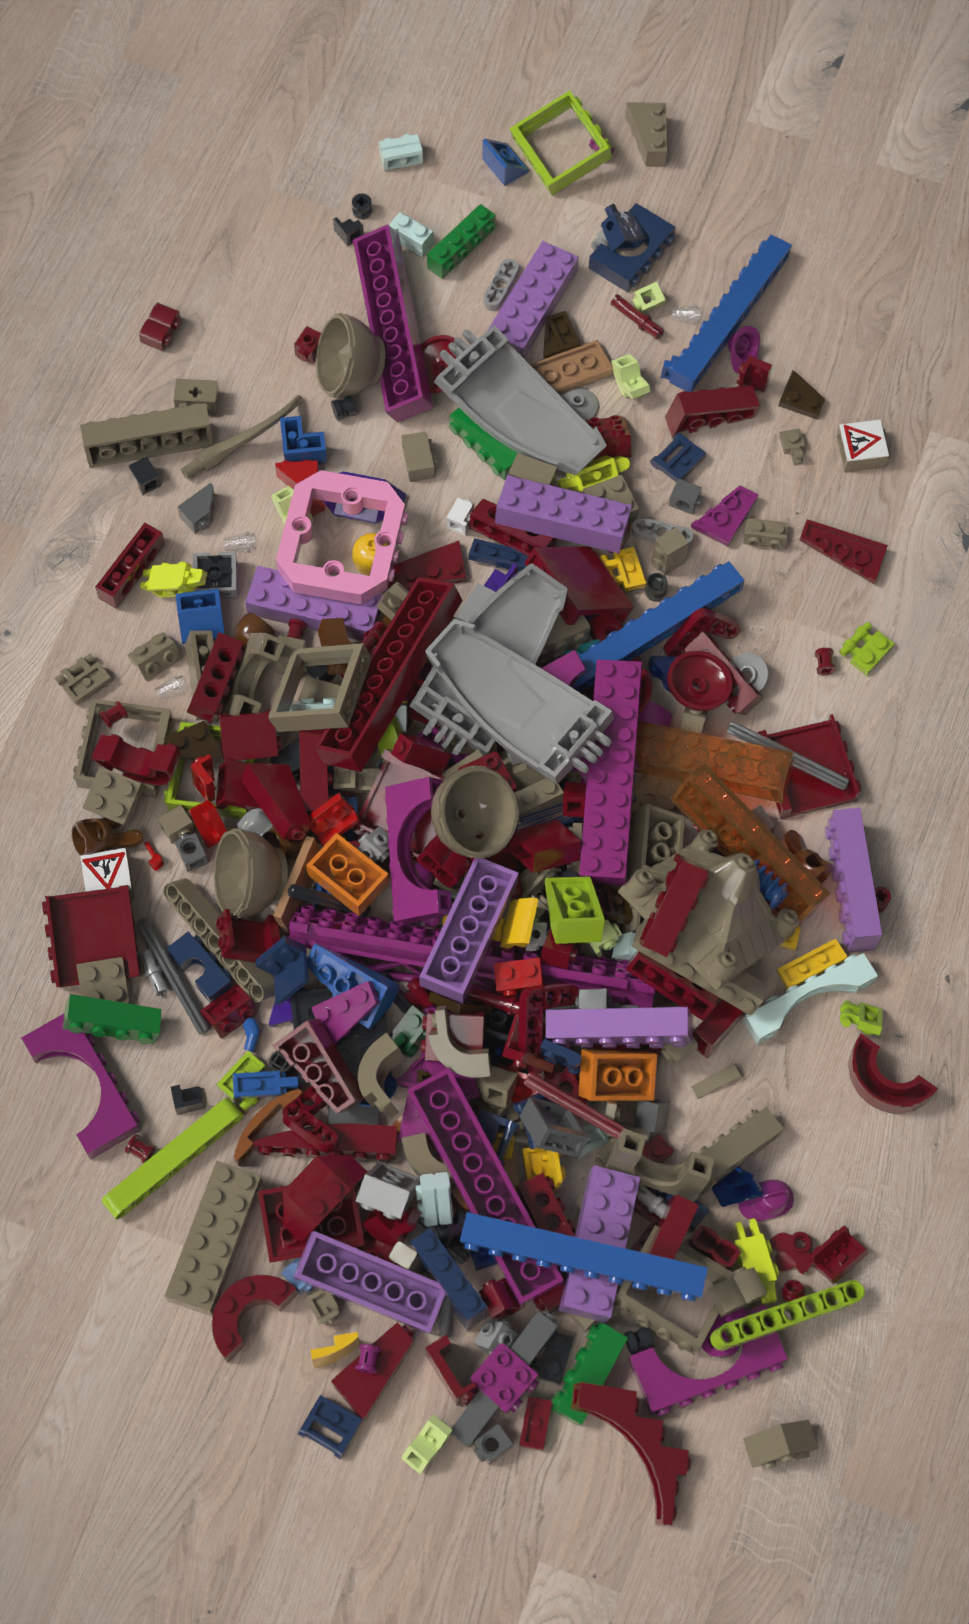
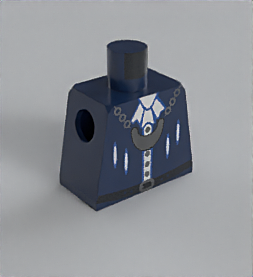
(622, 230)

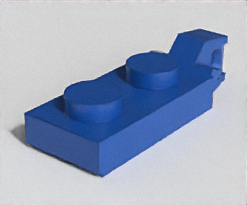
(262, 1084)

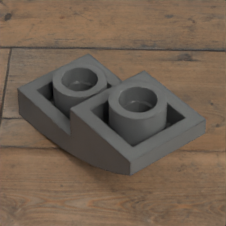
(356, 1115)

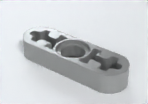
(501, 292)
(657, 525)

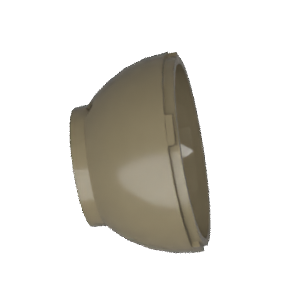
(348, 356)
(485, 808)
(248, 873)

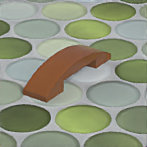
(245, 1145)

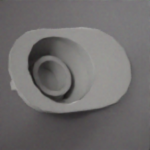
(255, 821)

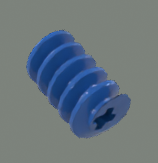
(769, 888)

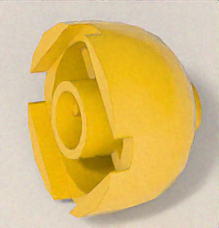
(364, 553)

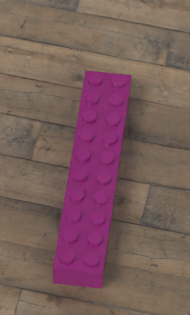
(394, 320)
(612, 776)
(478, 1174)

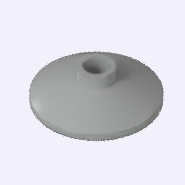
(588, 403)
(751, 662)

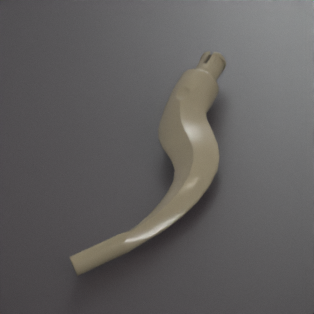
(214, 454)

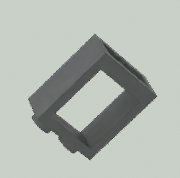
(554, 1127)

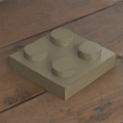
(104, 980)

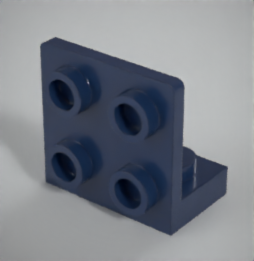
(289, 966)

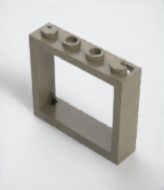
(341, 714)
(89, 732)
(663, 1327)

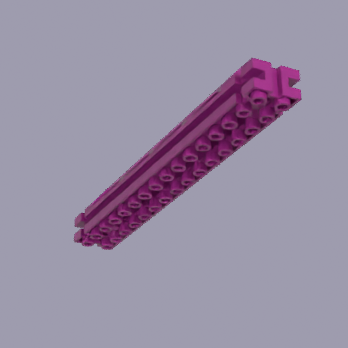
(411, 946)

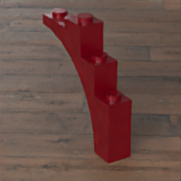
(662, 1463)

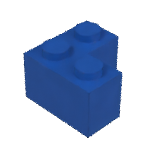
(299, 445)

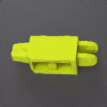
(595, 472)
(172, 579)
(755, 1254)

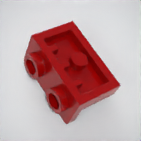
(203, 777)
(333, 817)
(208, 823)

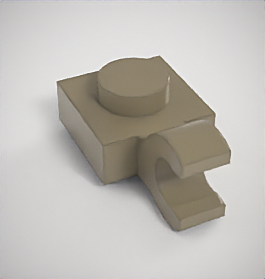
(793, 443)

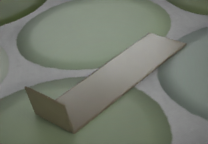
(716, 1081)

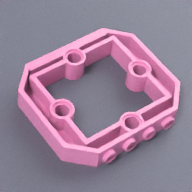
(341, 489)

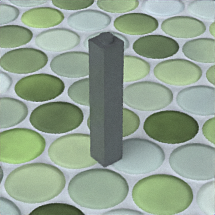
(527, 1348)

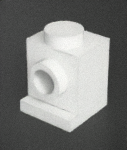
(459, 516)

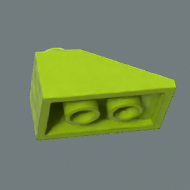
(574, 910)

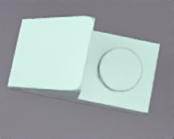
(596, 1140)

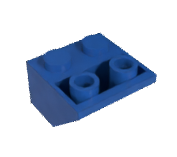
(200, 612)

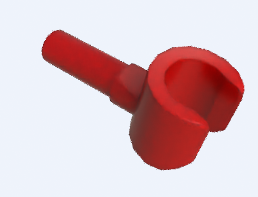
(156, 860)

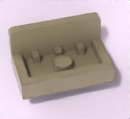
(155, 656)
(535, 882)

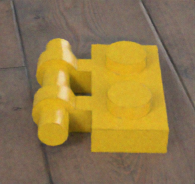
(628, 567)

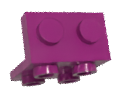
(505, 1378)

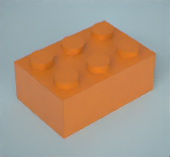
(347, 874)
(617, 1074)

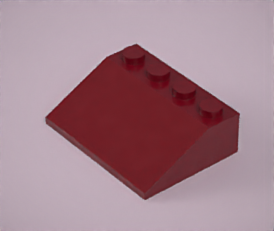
(340, 1224)

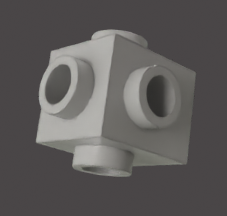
(375, 845)
(541, 934)
(495, 1333)

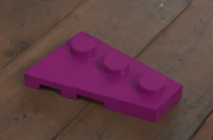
(726, 517)
(346, 1010)

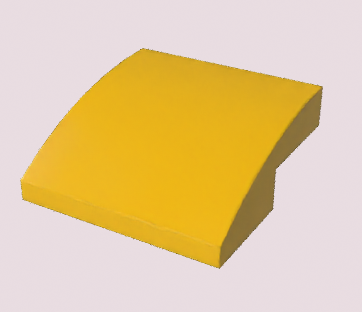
(519, 922)
(343, 1346)

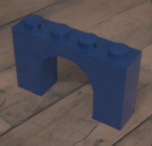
(625, 270)
(465, 1300)

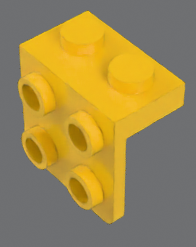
(543, 1161)

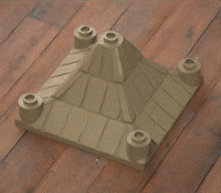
(731, 920)

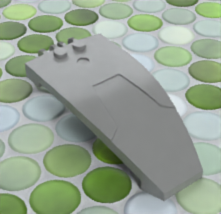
(516, 403)
(518, 619)
(519, 702)

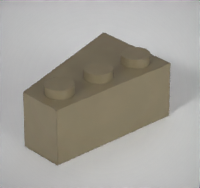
(649, 128)

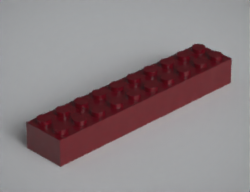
(392, 672)

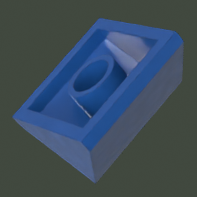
(503, 161)

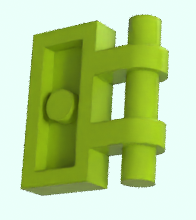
(871, 653)
(865, 1016)
(246, 1064)

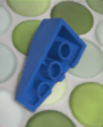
(344, 974)

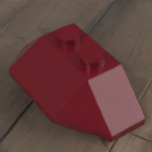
(318, 1191)

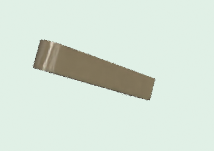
(202, 920)

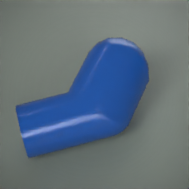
(252, 1033)

